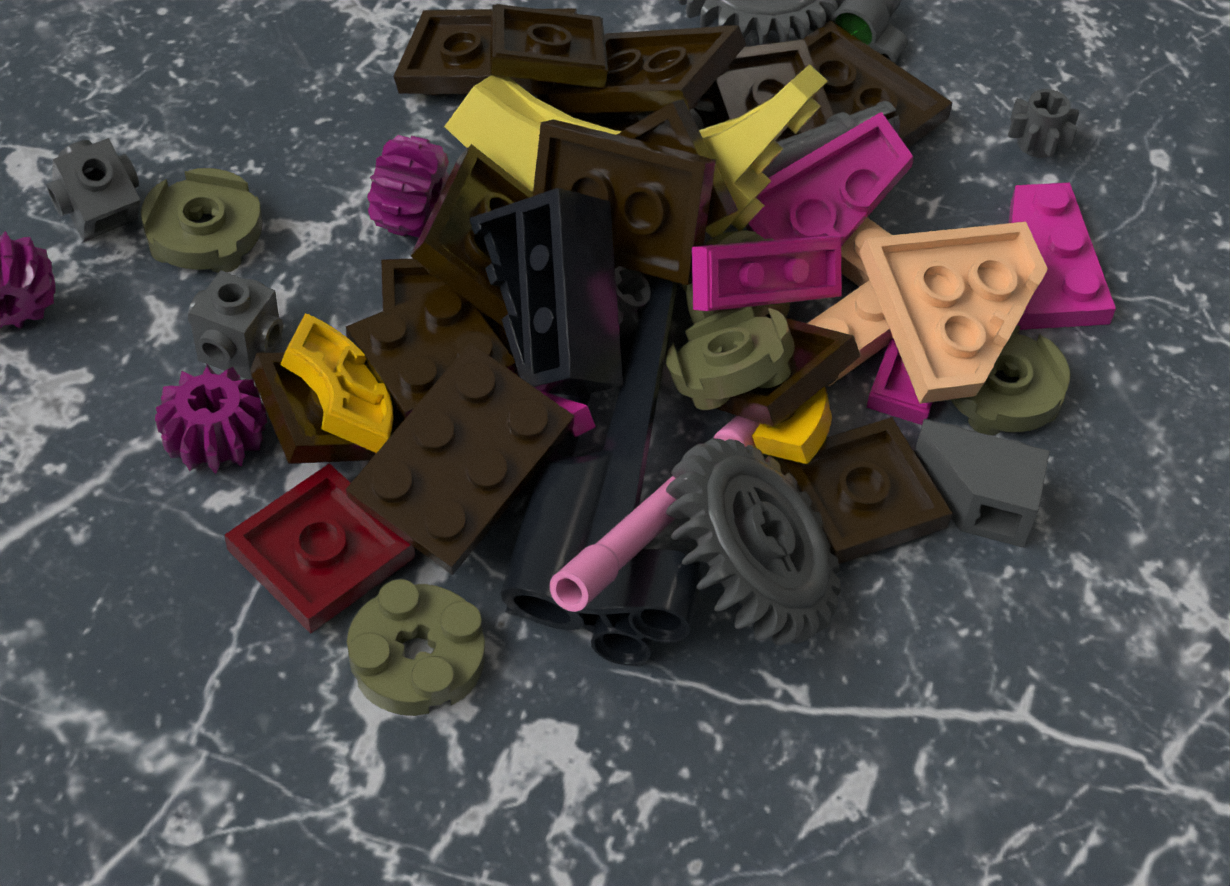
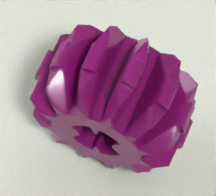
(407, 184)
(25, 281)
(211, 418)

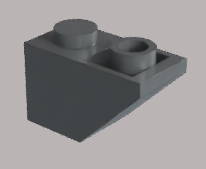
(984, 480)

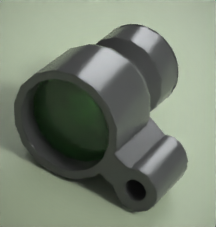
(870, 24)

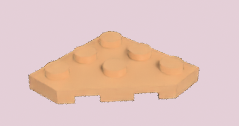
(953, 300)

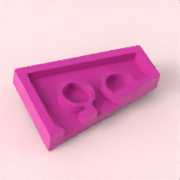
(834, 185)
(1074, 284)

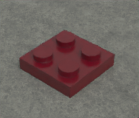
(317, 549)

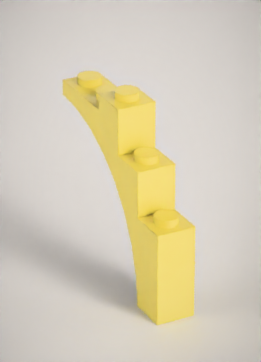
(507, 119)

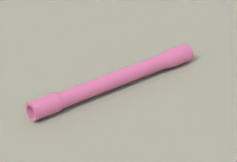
(599, 563)

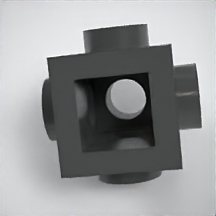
(94, 187)
(234, 322)

